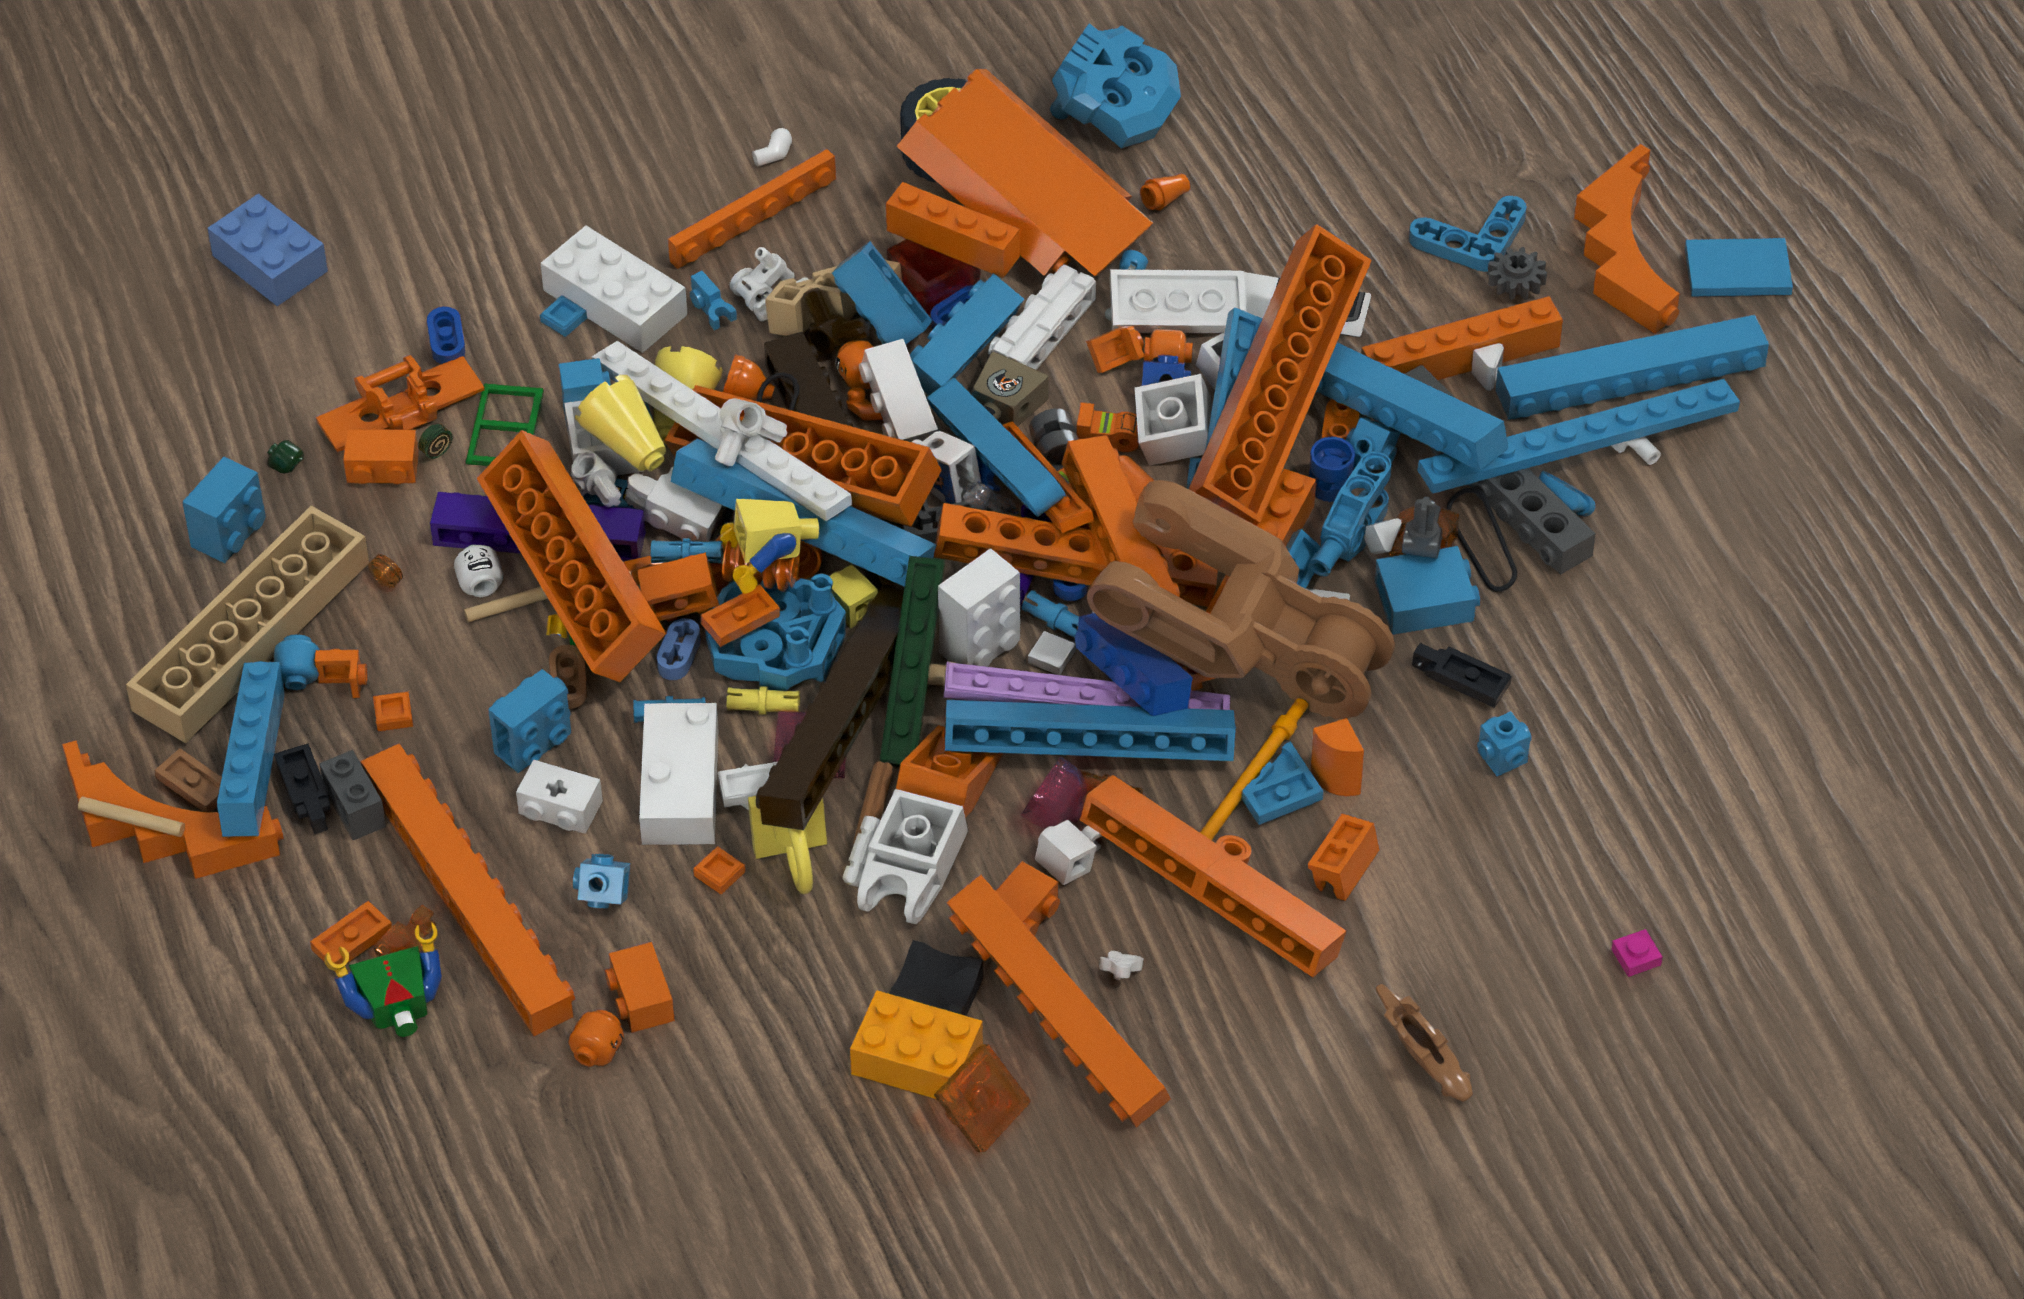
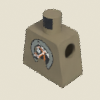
(1010, 389)

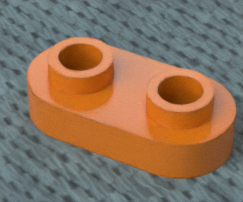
(1339, 420)

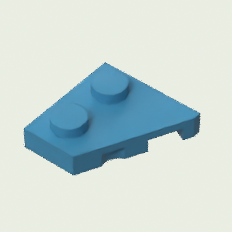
(1281, 787)

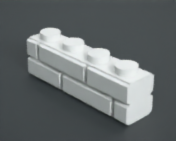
(1046, 317)

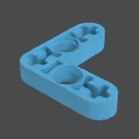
(1480, 244)

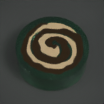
(435, 441)

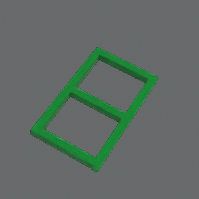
(479, 424)

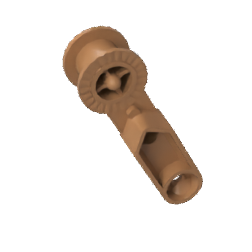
(1261, 618)

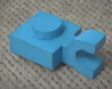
(707, 297)

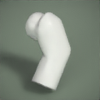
(776, 150)
(1642, 447)

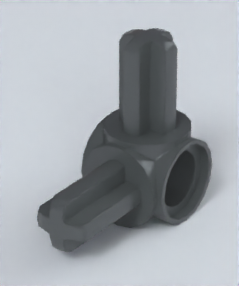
(1423, 533)

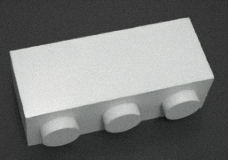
(897, 392)

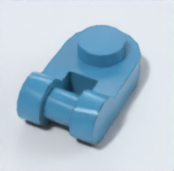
(1575, 499)

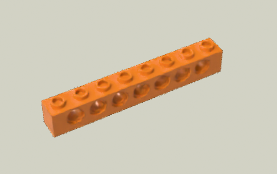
(1045, 551)

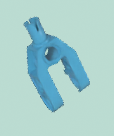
(1344, 527)

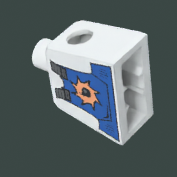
(957, 464)

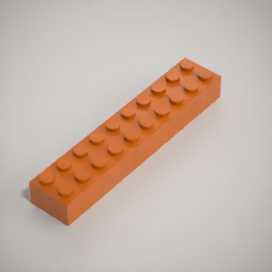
(1280, 375)

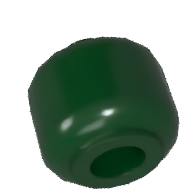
(284, 456)

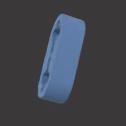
(685, 651)

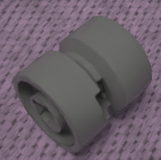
(1051, 433)

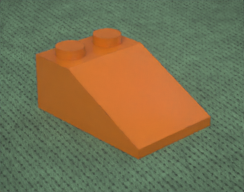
(946, 775)

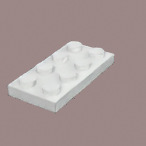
(1175, 299)

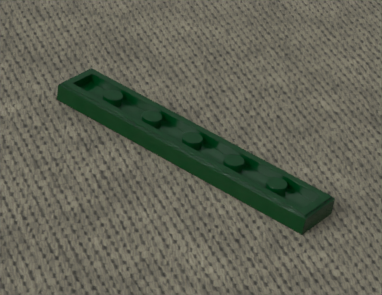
(912, 659)

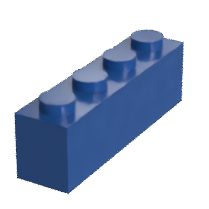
(1136, 668)

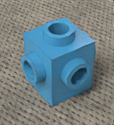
(1373, 437)
(1504, 743)
(614, 878)

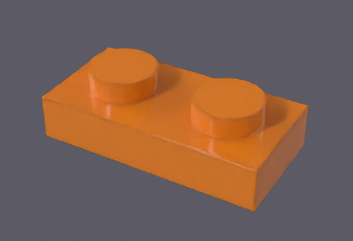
(740, 615)
(353, 932)

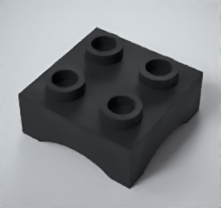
(939, 978)

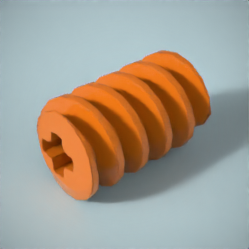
(779, 571)

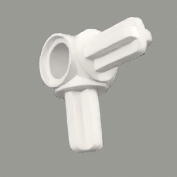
(753, 423)
(596, 478)

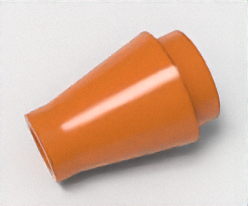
(1162, 191)

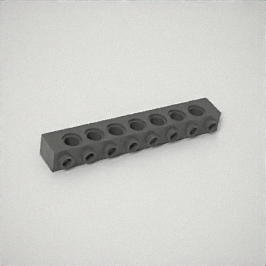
(1531, 508)

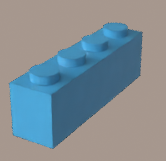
(966, 333)

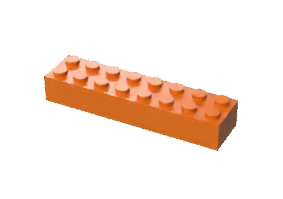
(879, 471)
(571, 556)

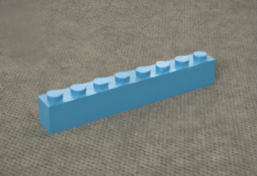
(1631, 367)
(1413, 408)
(847, 535)
(1089, 730)

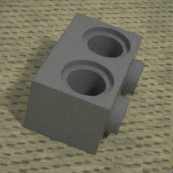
(353, 795)

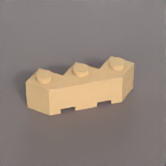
(787, 307)

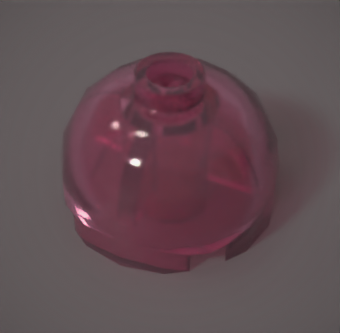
(1058, 796)

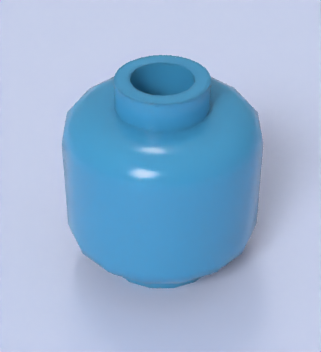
(297, 661)

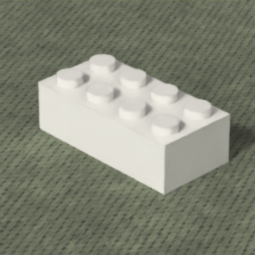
(614, 288)

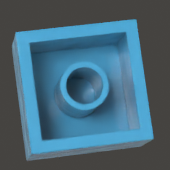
(224, 509)

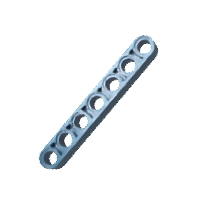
(996, 447)

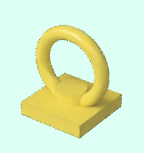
(776, 840)

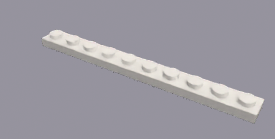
(704, 421)

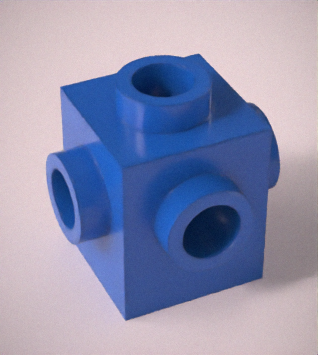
(1165, 365)

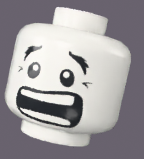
(478, 570)

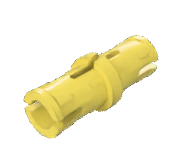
(763, 700)

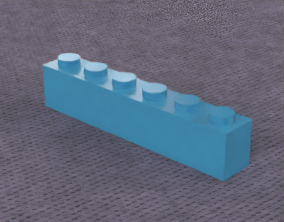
(251, 749)

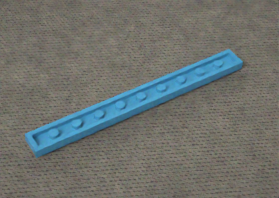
(1587, 434)

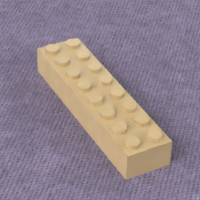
(245, 623)

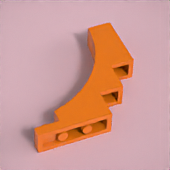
(1623, 274)
(202, 833)

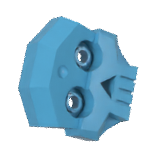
(1100, 71)
(797, 643)

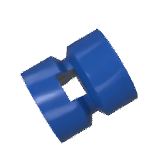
(1331, 465)

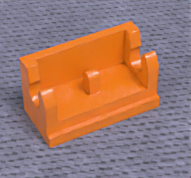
(1344, 855)

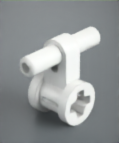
(761, 278)

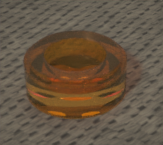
(385, 571)

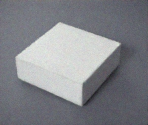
(1051, 653)

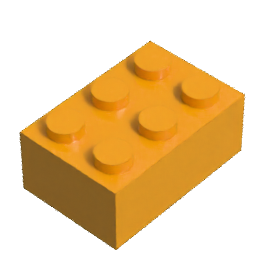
(912, 1044)

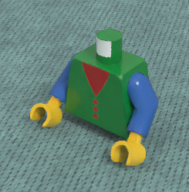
(392, 986)

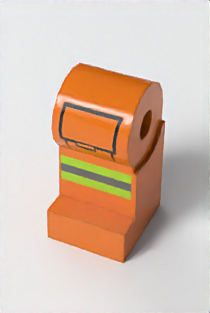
(1119, 427)

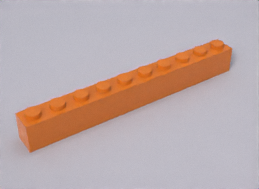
(469, 891)

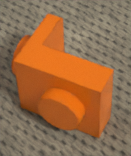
(1116, 348)
(341, 667)

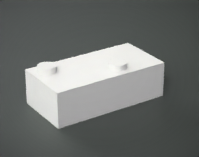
(679, 774)

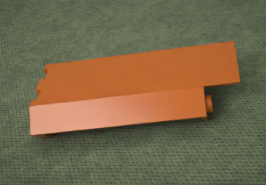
(1025, 173)

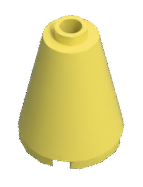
(690, 368)
(623, 423)

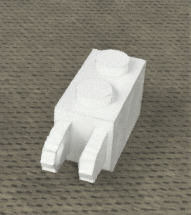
(674, 507)

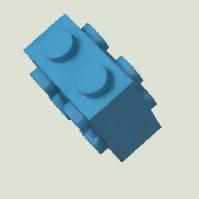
(530, 720)

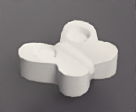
(1121, 964)

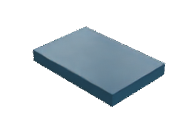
(1738, 267)

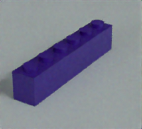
(472, 520)

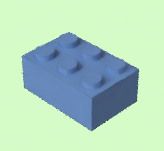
(267, 249)

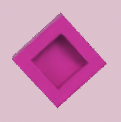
(1636, 953)

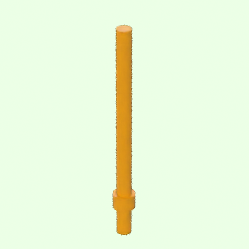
(1282, 730)

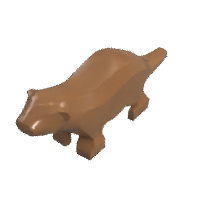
(1426, 1044)

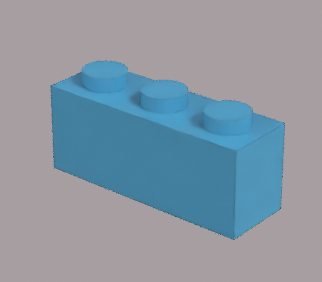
(881, 296)

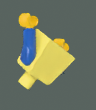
(765, 533)

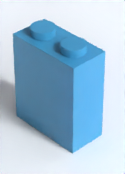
(1426, 591)

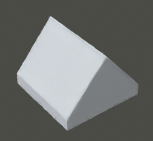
(1486, 363)
(1382, 535)

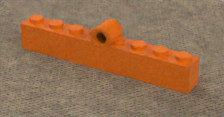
(1213, 874)

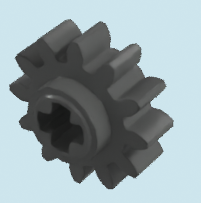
(1517, 273)

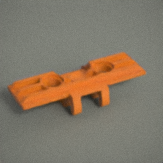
(405, 409)

